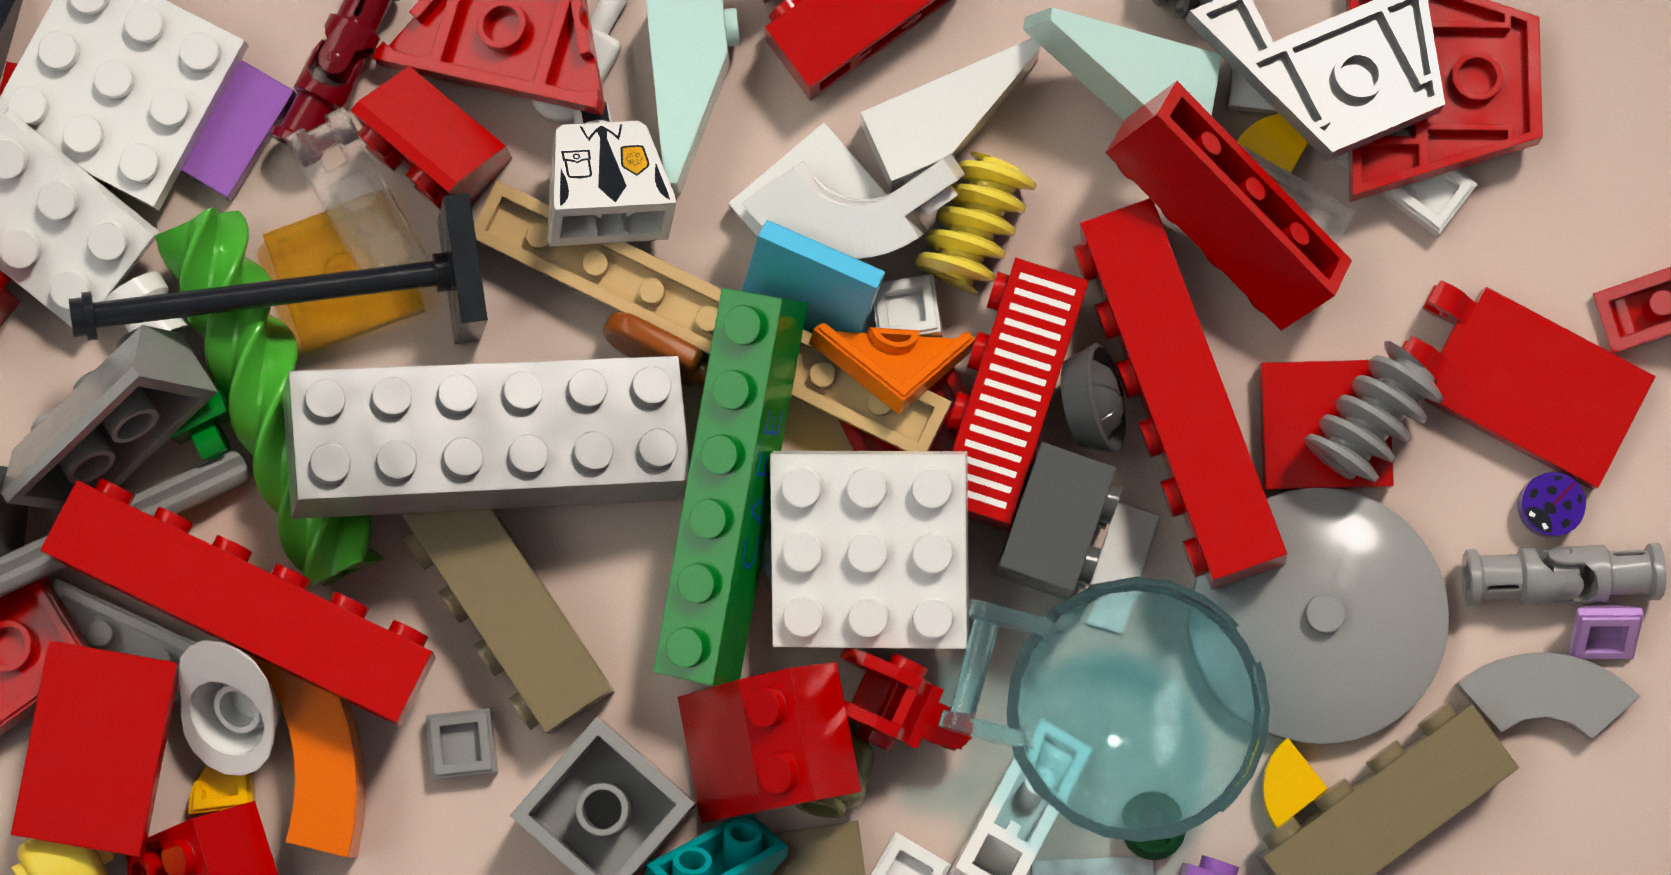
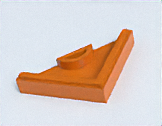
(892, 362)

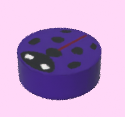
(1551, 505)

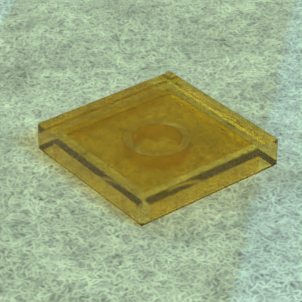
(316, 249)

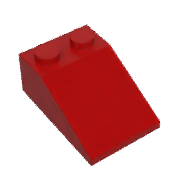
(769, 742)

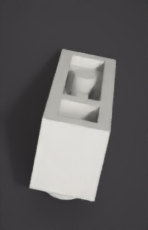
(943, 115)
(1007, 830)

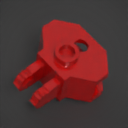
(897, 704)

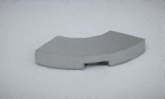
(1548, 688)

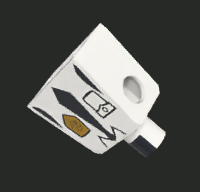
(607, 183)

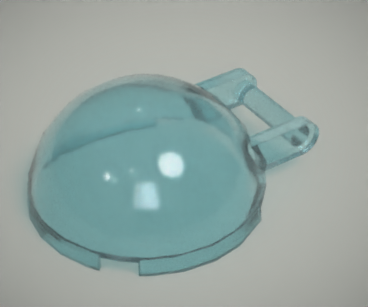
(1124, 706)

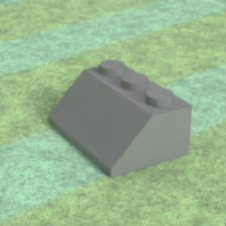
(110, 419)

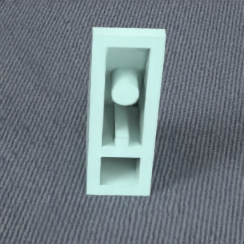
(1122, 63)
(688, 70)

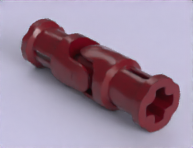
(342, 58)

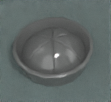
(1093, 400)

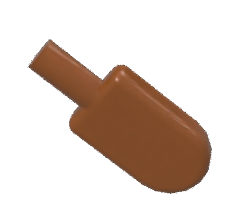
(643, 339)

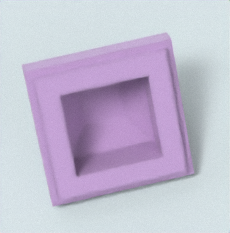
(1606, 631)

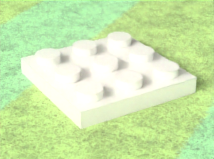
(123, 88)
(869, 549)

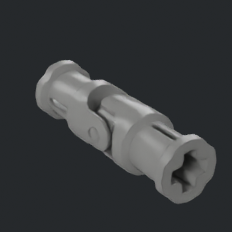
(1554, 574)

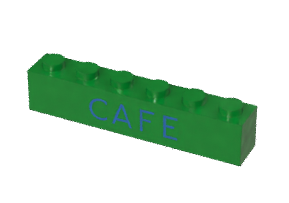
(729, 487)

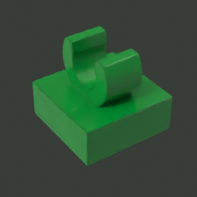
(206, 429)

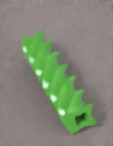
(250, 363)

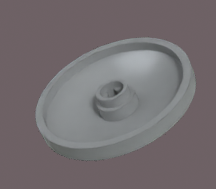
(1346, 622)

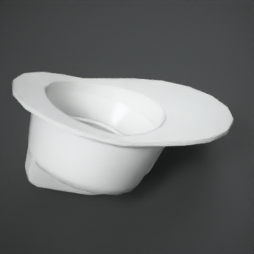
(227, 707)

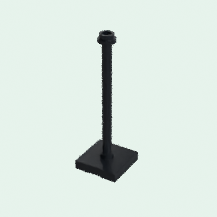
(451, 271)

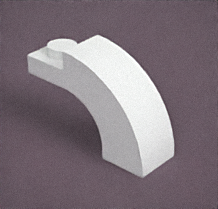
(854, 225)

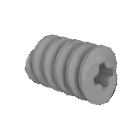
(1375, 414)

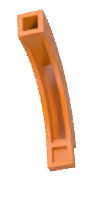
(327, 766)

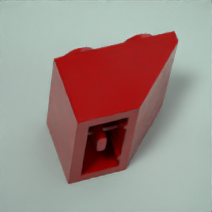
(429, 135)
(210, 844)

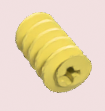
(974, 222)

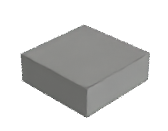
(461, 743)

